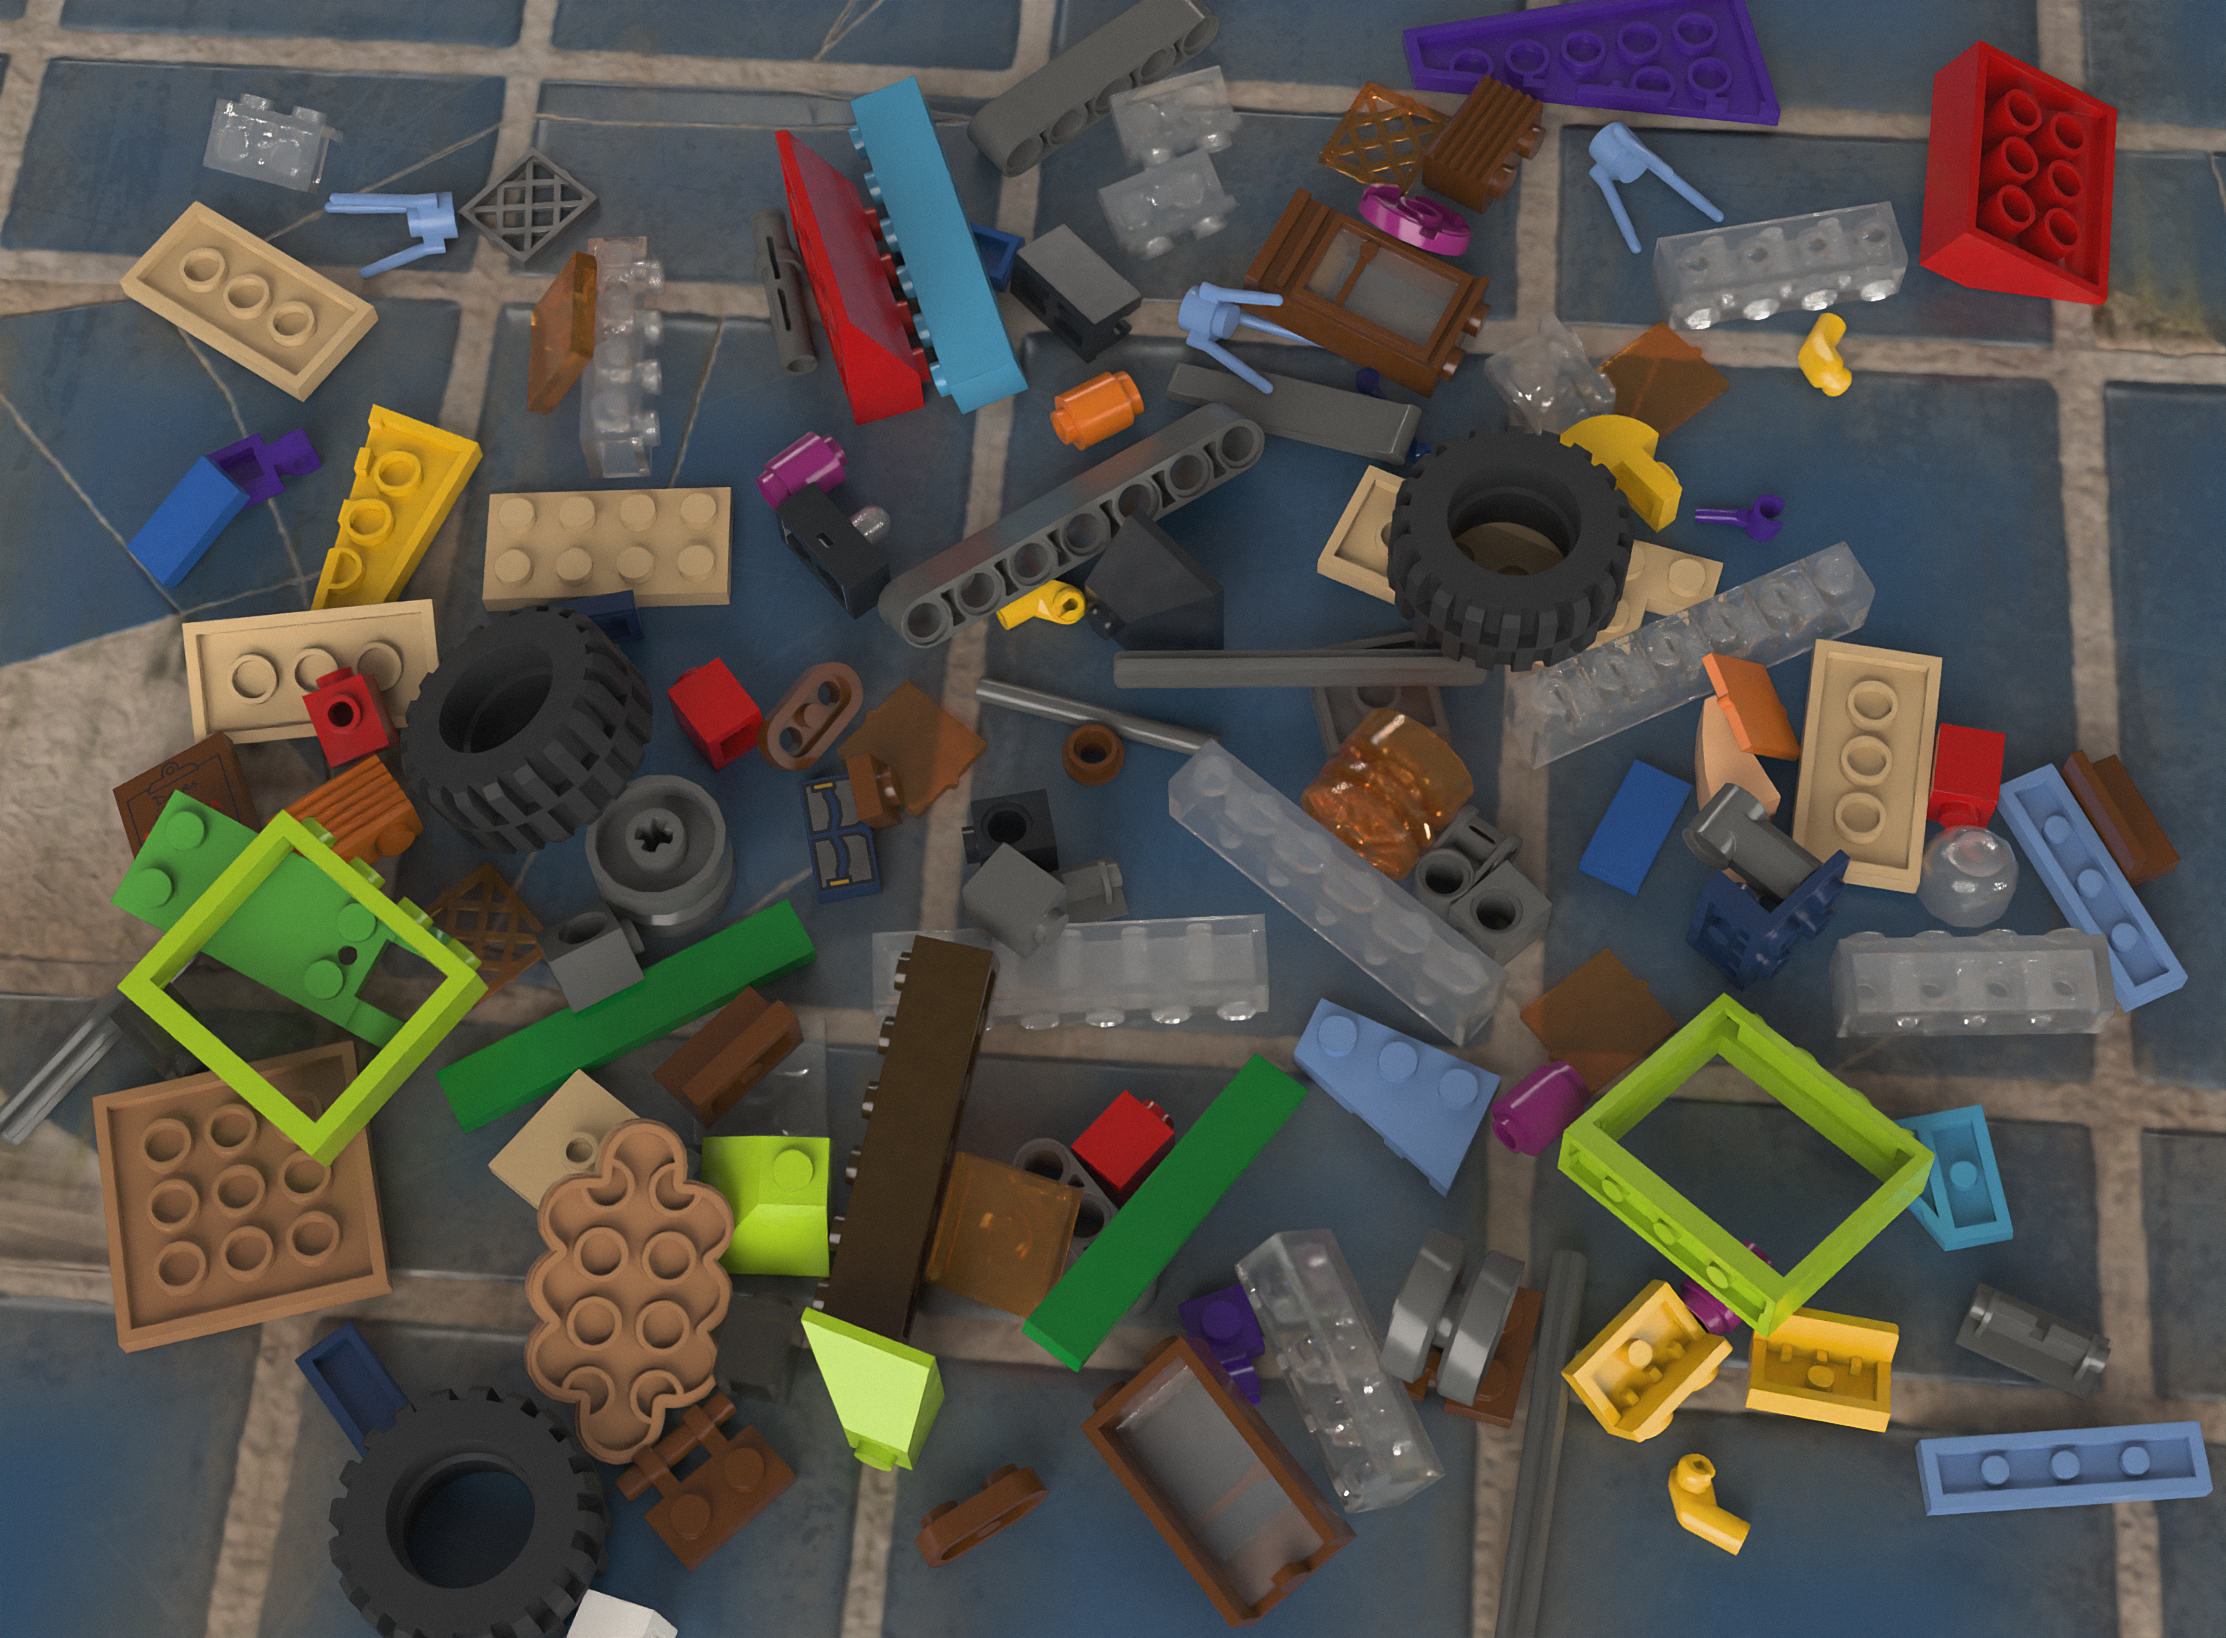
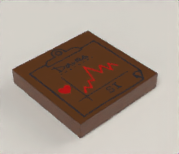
(204, 772)

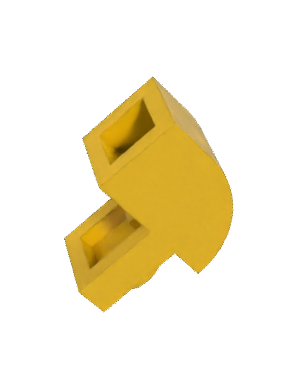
(1628, 452)

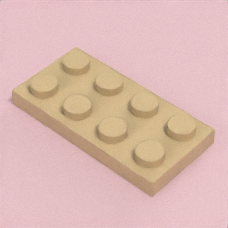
(249, 300)
(1360, 541)
(595, 543)
(255, 669)
(1867, 761)

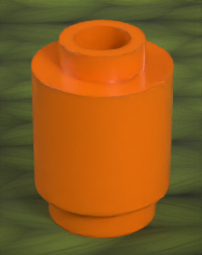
(1096, 409)

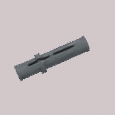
(772, 240)

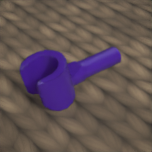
(1751, 519)

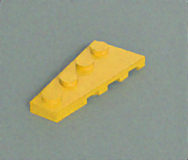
(395, 508)

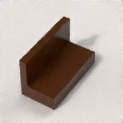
(2120, 817)
(730, 1056)

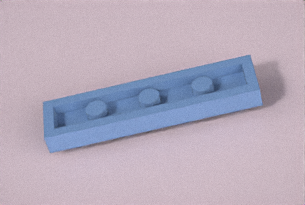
(2089, 884)
(2063, 1468)

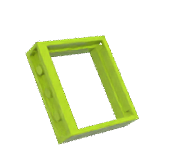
(393, 1063)
(1687, 1234)

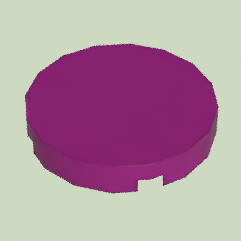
(1415, 220)

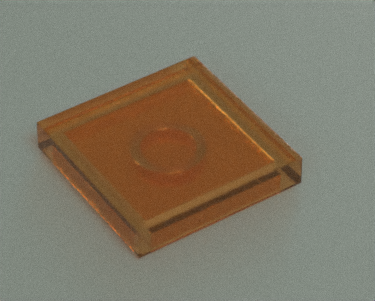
(562, 333)
(1002, 1234)

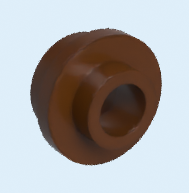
(1093, 739)

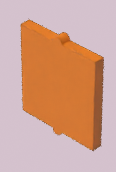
(1752, 707)

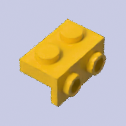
(1645, 1364)
(1824, 1369)

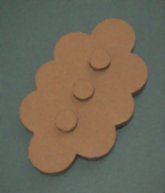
(628, 1289)

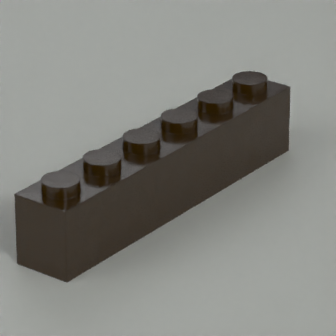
(909, 1138)

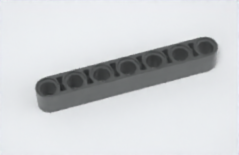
(1044, 524)

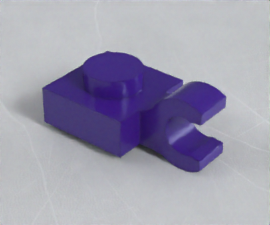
(259, 465)
(1231, 1332)

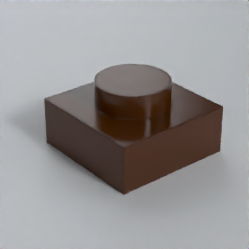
(875, 791)

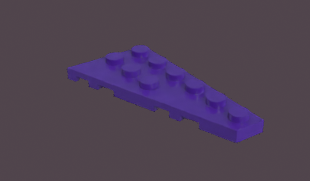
(1608, 55)

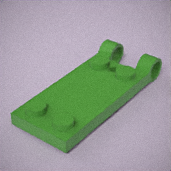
(286, 929)

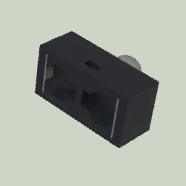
(837, 547)

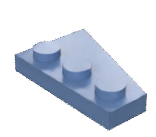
(1403, 1088)

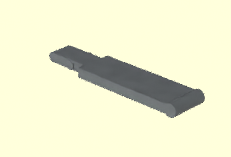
(1305, 411)

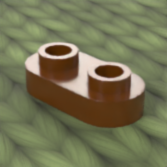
(807, 718)
(956, 1529)

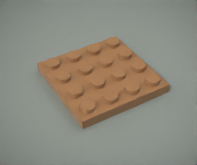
(225, 1214)

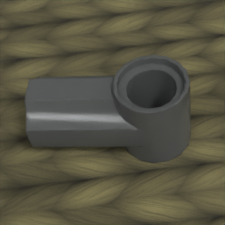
(1737, 834)

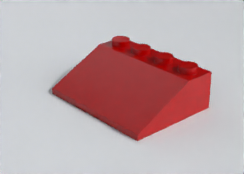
(2018, 180)
(852, 286)

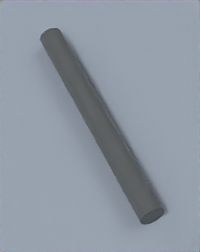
(1082, 714)

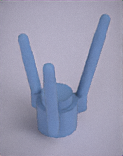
(1625, 159)
(428, 217)
(1210, 315)

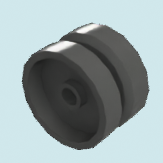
(663, 856)
(1443, 1313)

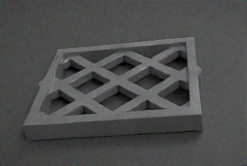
(552, 233)

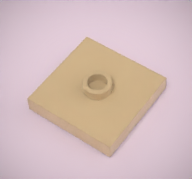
(559, 1138)

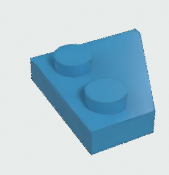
(1964, 1191)

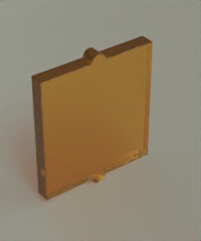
(1662, 380)
(921, 744)
(1599, 1020)

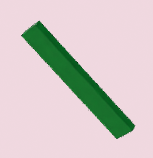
(669, 997)
(1164, 1213)

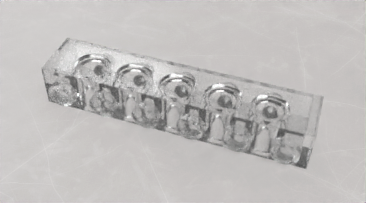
(1662, 662)

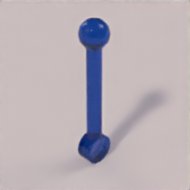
(1368, 383)

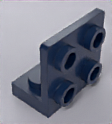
(1749, 942)

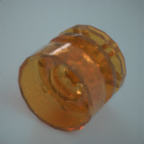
(1389, 791)

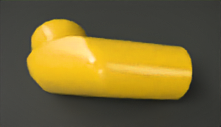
(1821, 360)
(1051, 602)
(1697, 1504)

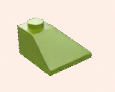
(778, 1200)
(878, 1388)

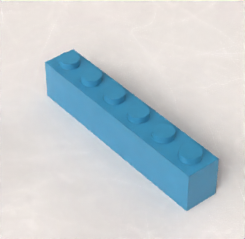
(937, 246)

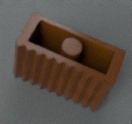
(1484, 144)

